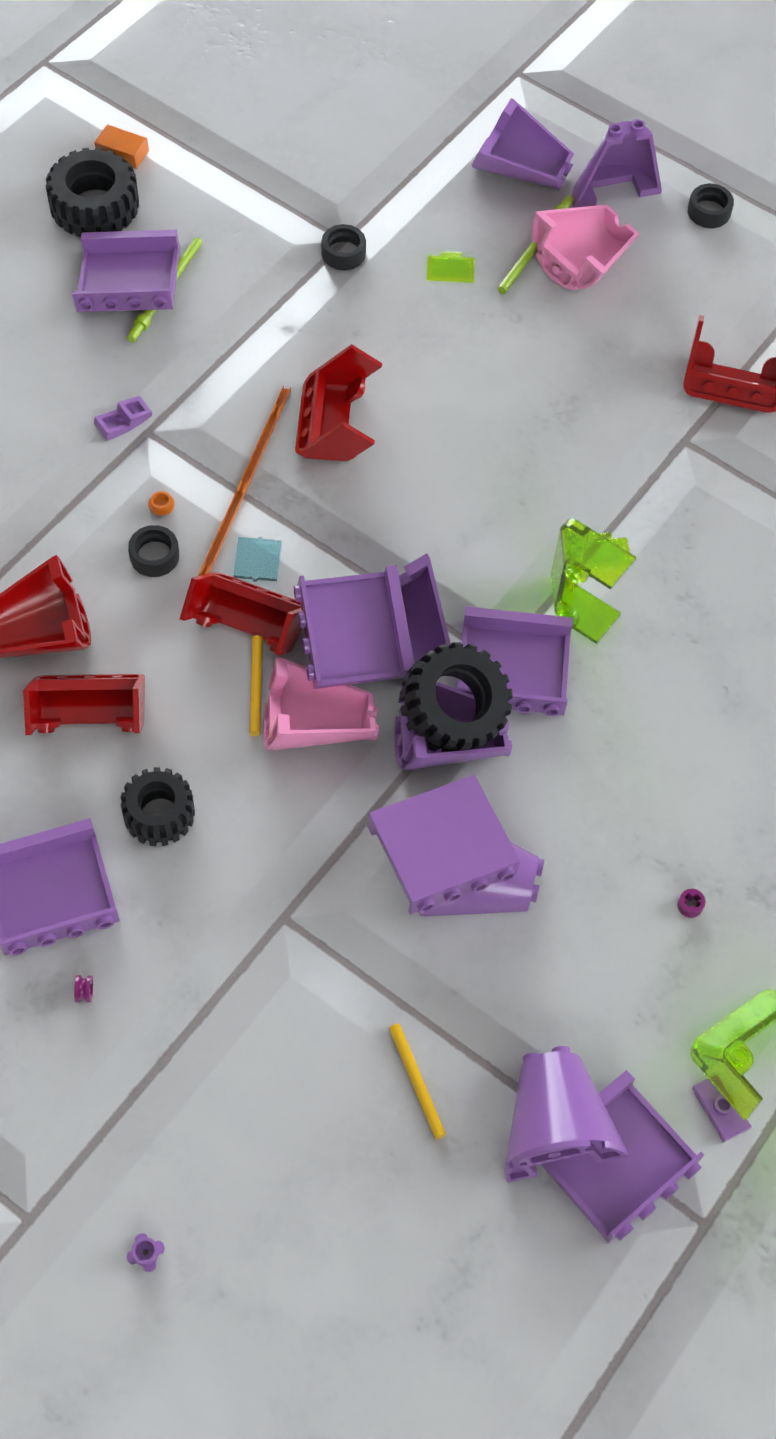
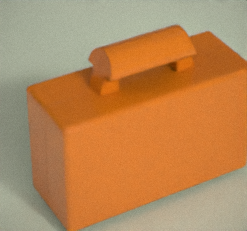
(123, 143)

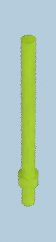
(528, 254)
(143, 319)

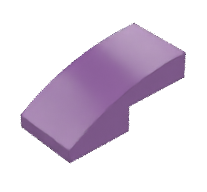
(128, 415)

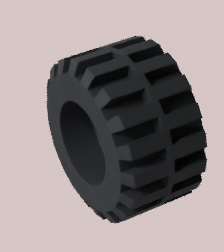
(157, 786)

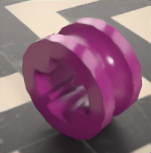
(692, 911)
(83, 988)

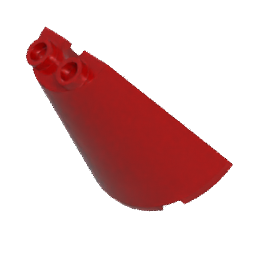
(43, 614)

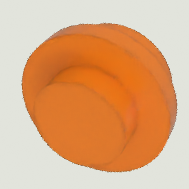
(161, 503)

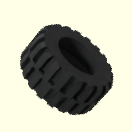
(86, 172)
(479, 675)

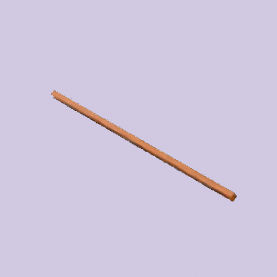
(245, 481)

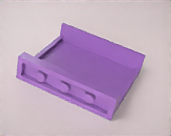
(128, 271)
(354, 628)
(531, 654)
(444, 844)
(53, 888)
(625, 1188)

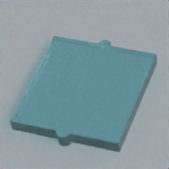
(257, 559)

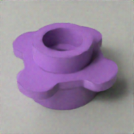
(143, 1243)

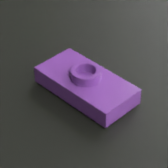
(720, 1112)

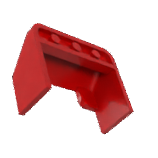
(726, 383)
(326, 405)
(245, 607)
(84, 700)

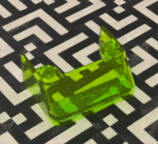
(577, 556)
(725, 1057)

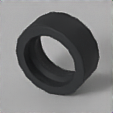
(713, 193)
(343, 233)
(149, 534)

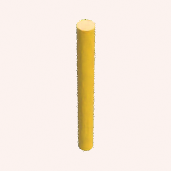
(256, 686)
(417, 1081)

